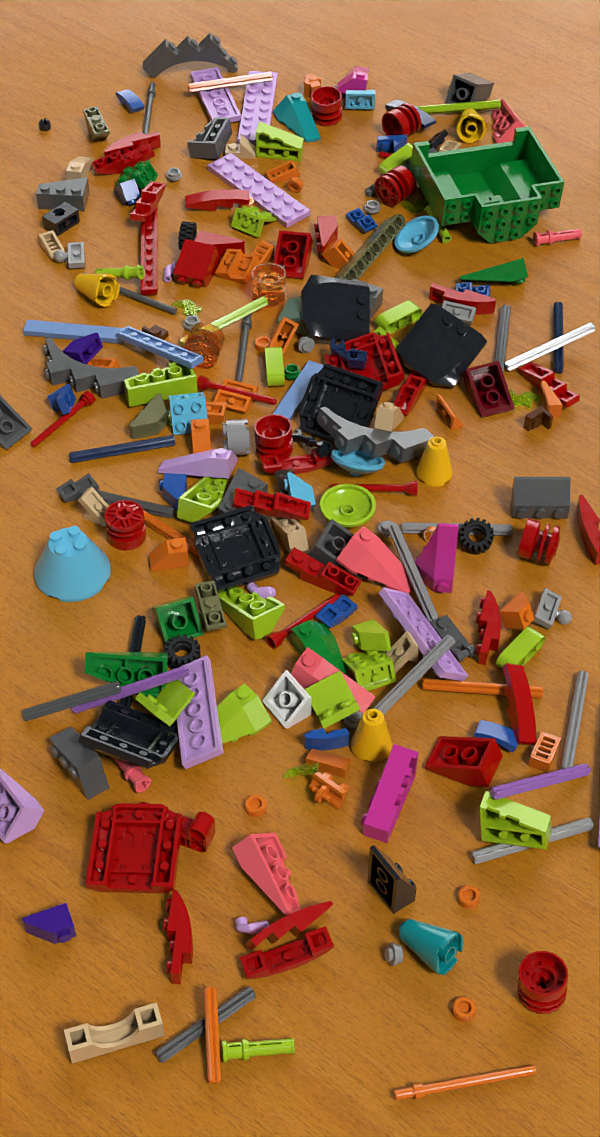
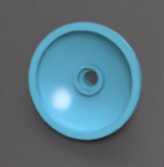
(417, 234)
(357, 462)

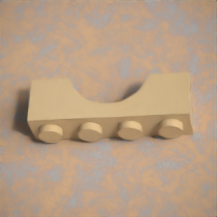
(91, 1041)

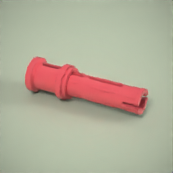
(550, 237)
(133, 773)

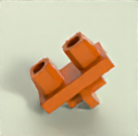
(327, 790)

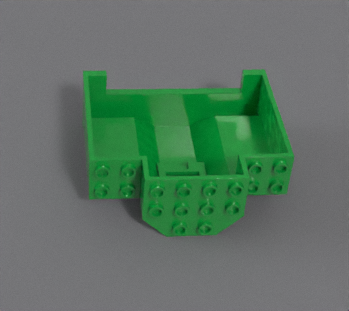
(490, 185)

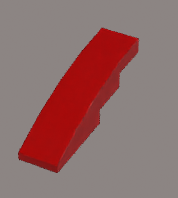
(211, 199)
(148, 202)
(535, 374)
(410, 393)
(272, 505)
(588, 527)
(520, 704)
(295, 922)

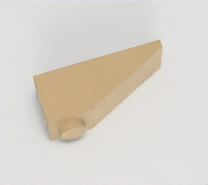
(79, 167)
(388, 417)
(290, 533)

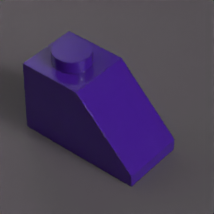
(84, 348)
(51, 924)

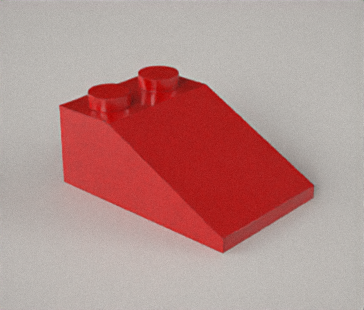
(293, 252)
(465, 759)

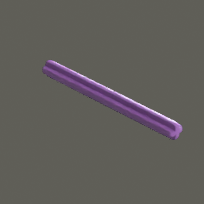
(137, 687)
(539, 781)

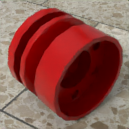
(326, 105)
(401, 120)
(395, 186)
(273, 436)
(125, 525)
(539, 541)
(545, 971)

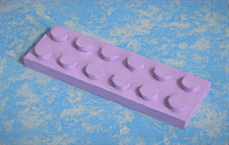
(216, 101)
(423, 633)
(199, 720)

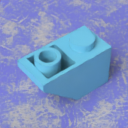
(299, 489)

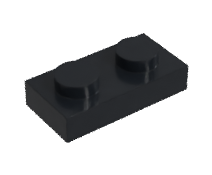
(438, 139)

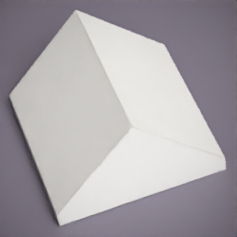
(288, 701)

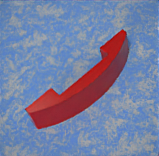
(300, 464)
(287, 956)

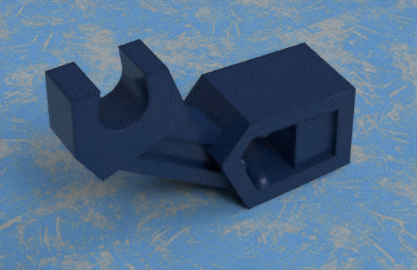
(353, 357)

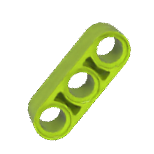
(399, 158)
(399, 316)
(274, 366)
(521, 648)

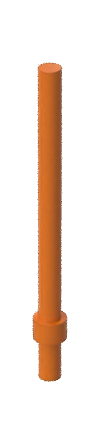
(419, 1090)

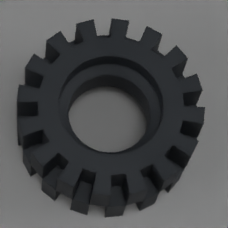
(187, 231)
(476, 546)
(179, 644)

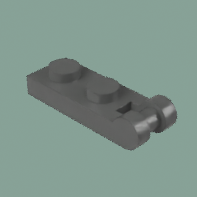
(444, 627)

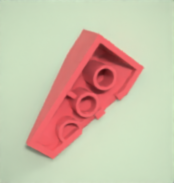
(505, 123)
(373, 559)
(313, 668)
(263, 861)

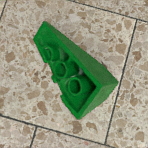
(127, 667)

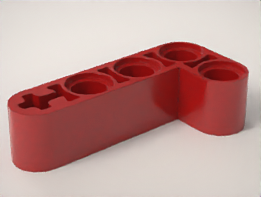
(197, 832)

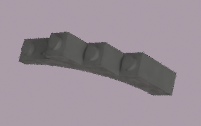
(188, 50)
(83, 377)
(374, 442)

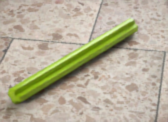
(460, 107)
(235, 315)

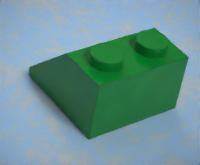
(178, 618)

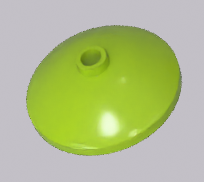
(348, 505)

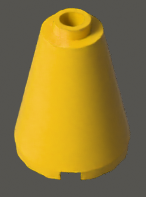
(471, 126)
(98, 287)
(435, 463)
(371, 738)

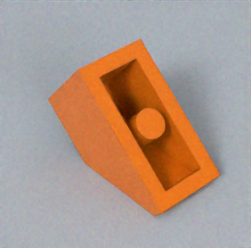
(338, 253)
(200, 435)
(169, 555)
(517, 613)

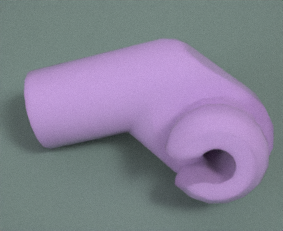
(168, 272)
(263, 591)
(252, 928)

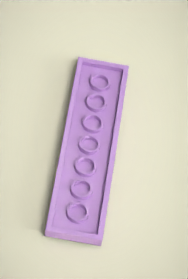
(257, 107)
(265, 193)

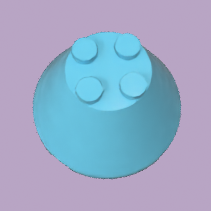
(71, 566)

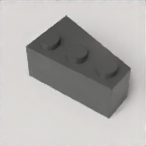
(80, 762)

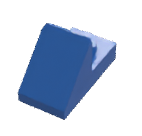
(390, 143)
(62, 399)

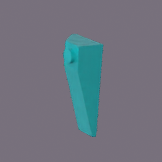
(296, 116)

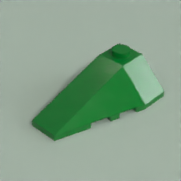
(508, 272)
(320, 640)

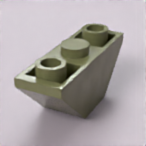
(95, 123)
(150, 419)
(210, 606)

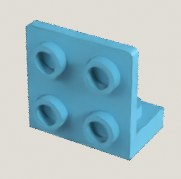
(360, 99)
(186, 408)

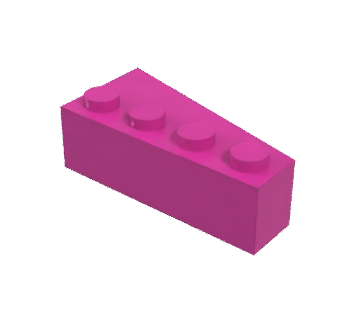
(390, 794)

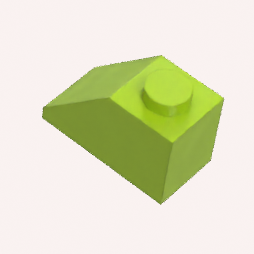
(371, 636)

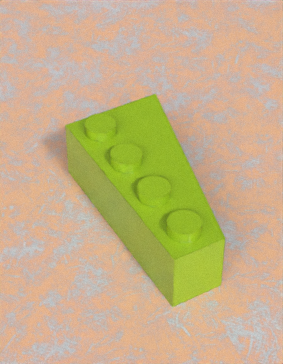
(168, 381)

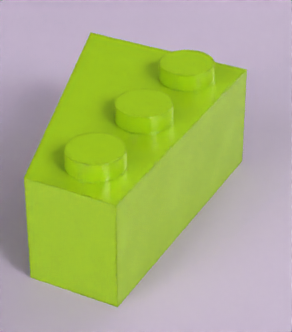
(278, 144)
(513, 823)

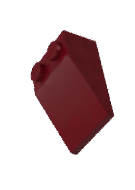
(488, 389)

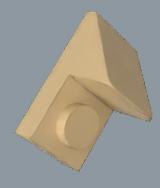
(242, 150)
(94, 505)
(403, 650)

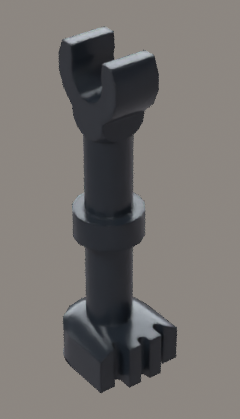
(322, 448)

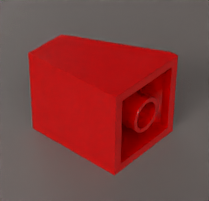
(196, 263)

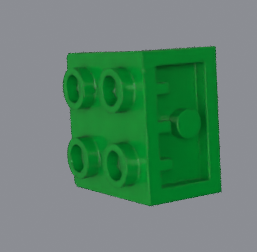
(142, 173)

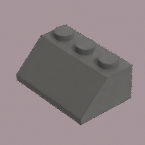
(540, 497)

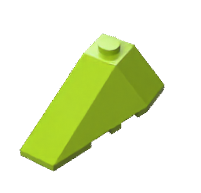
(201, 499)
(250, 612)
(241, 715)

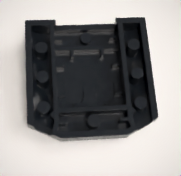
(335, 308)
(440, 347)
(343, 393)
(236, 548)
(130, 736)

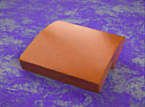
(236, 266)
(233, 400)

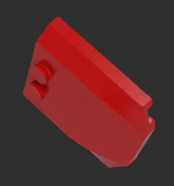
(381, 363)
(135, 849)

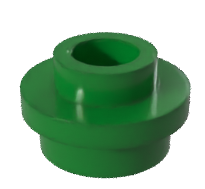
(292, 371)

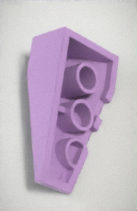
(210, 463)
(17, 809)

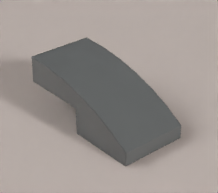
(72, 491)

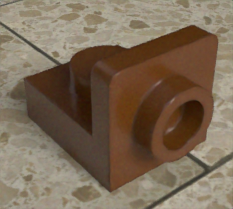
(156, 331)
(538, 417)

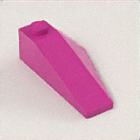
(354, 80)
(438, 558)

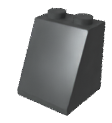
(468, 88)

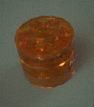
(270, 282)
(206, 341)

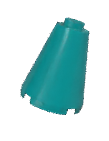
(432, 944)

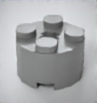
(237, 436)

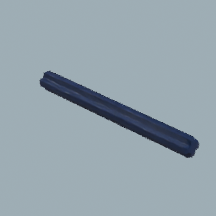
(558, 331)
(123, 448)

